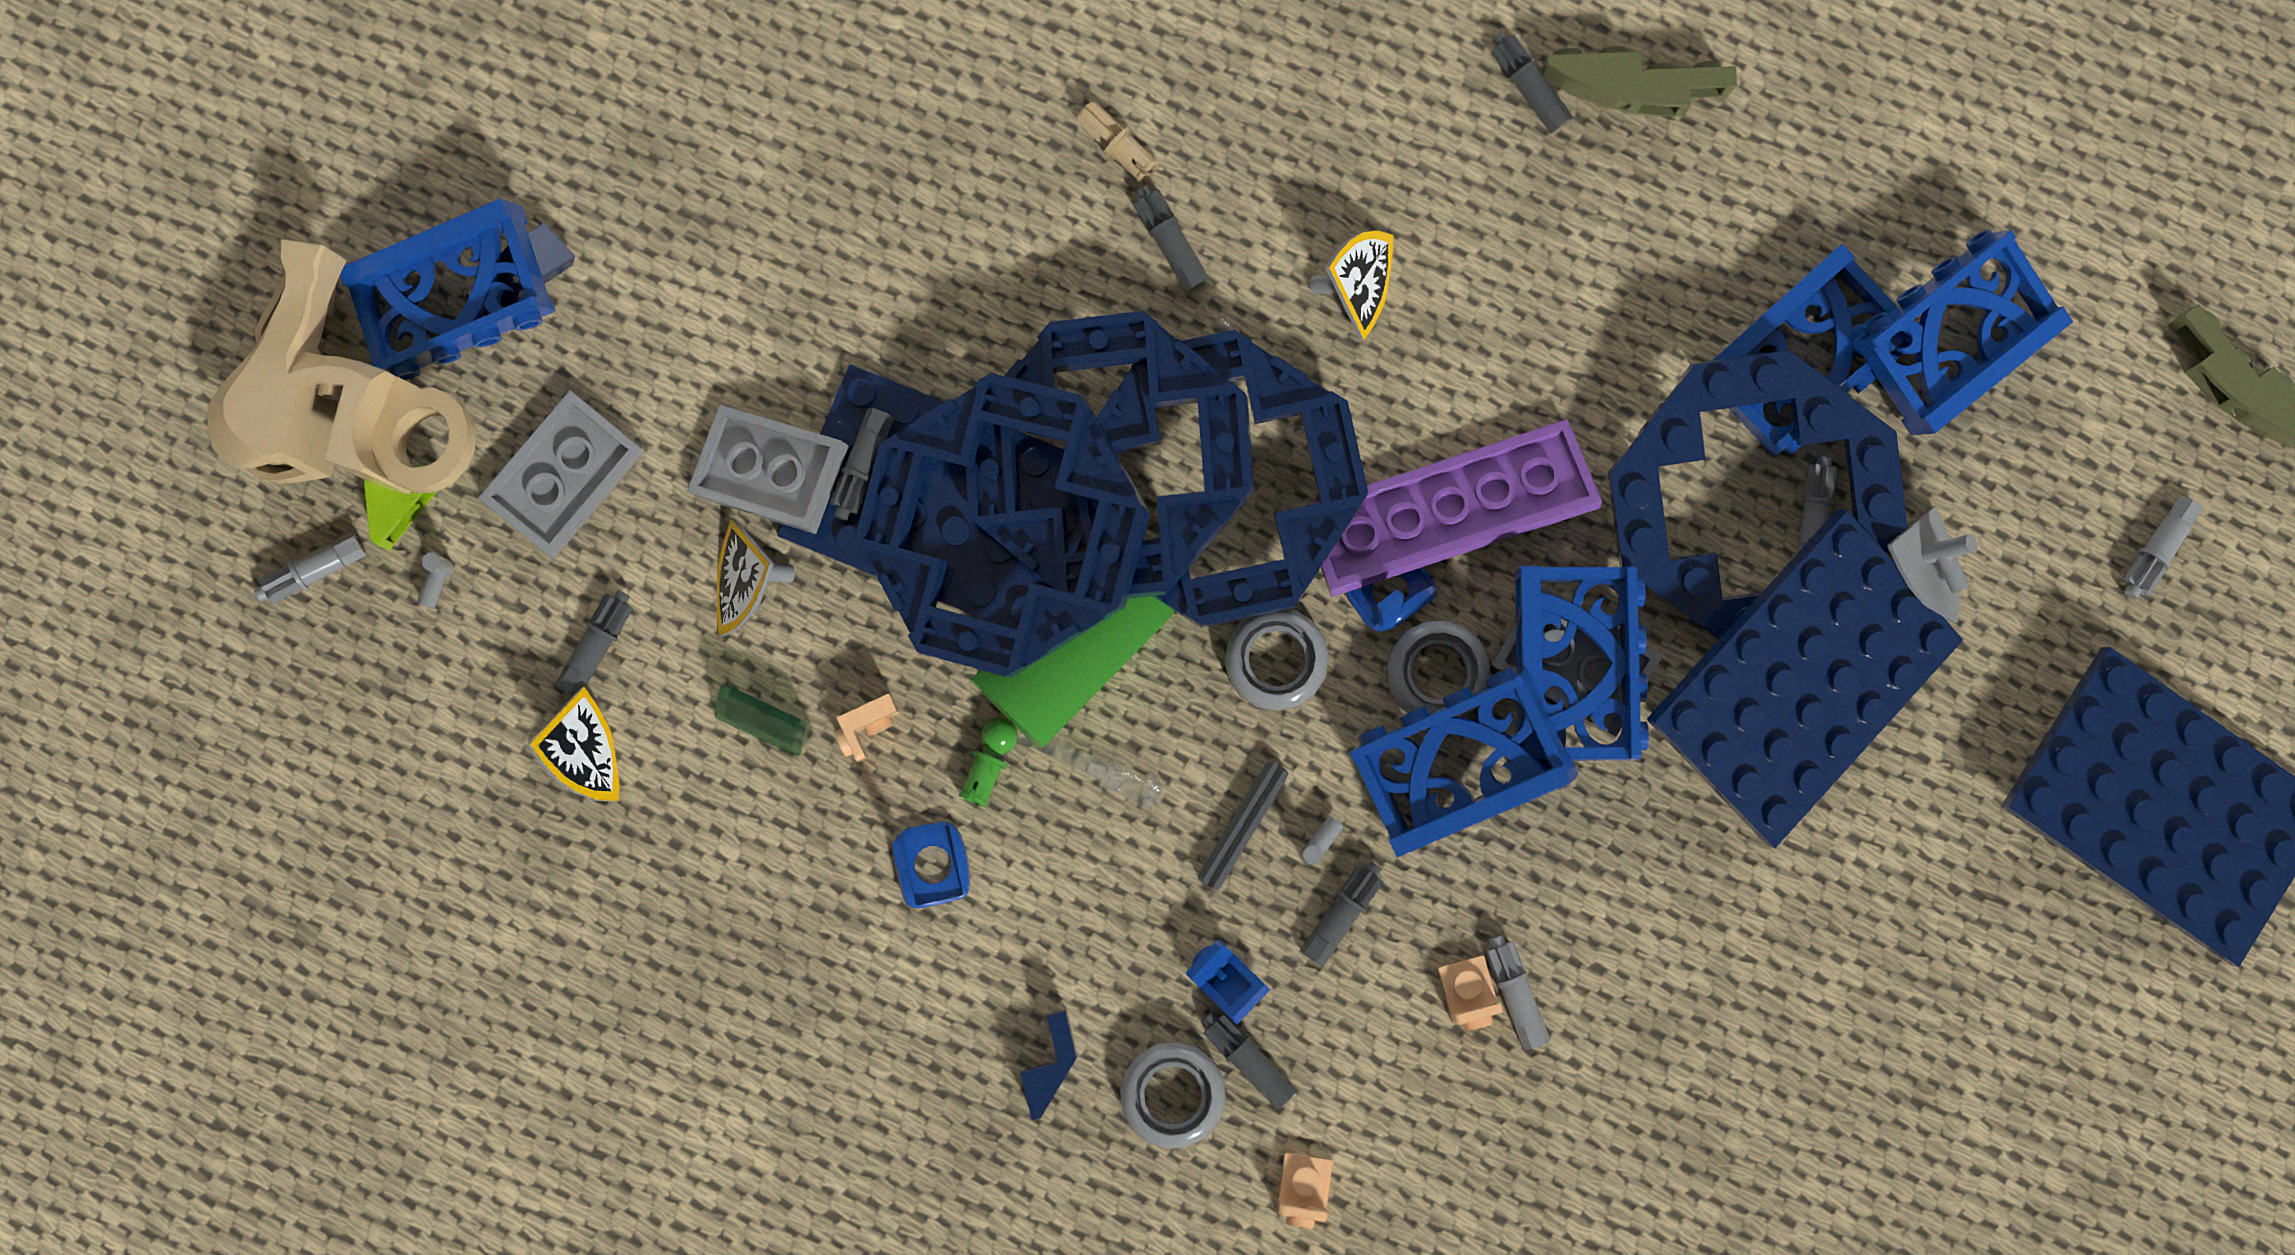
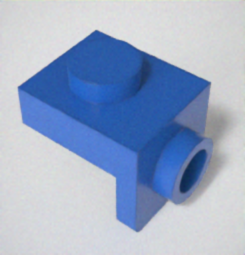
(1227, 980)

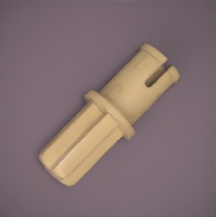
(1116, 141)

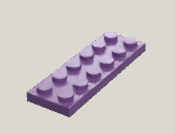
(1462, 506)

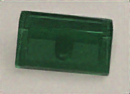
(762, 720)

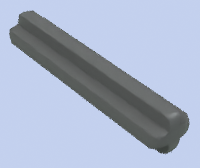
(1243, 825)

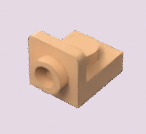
(872, 717)
(1469, 993)
(1304, 1189)

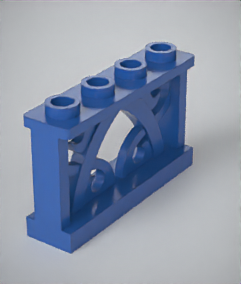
(388, 273)
(1823, 291)
(2022, 332)
(1537, 609)
(1429, 818)

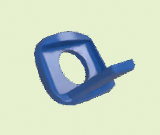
(1392, 609)
(905, 850)

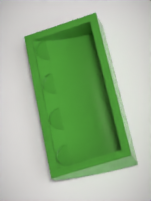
(1061, 683)

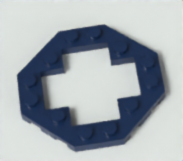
(1174, 378)
(1676, 436)
(1305, 532)
(1048, 615)

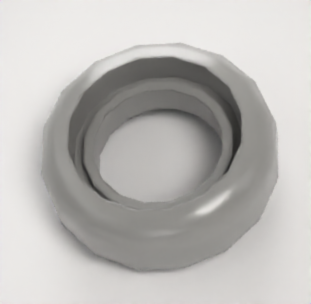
(1430, 634)
(1284, 696)
(1173, 1134)

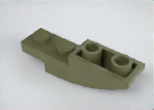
(1618, 82)
(2226, 377)

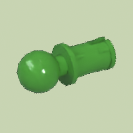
(997, 738)

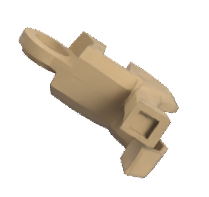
(302, 412)

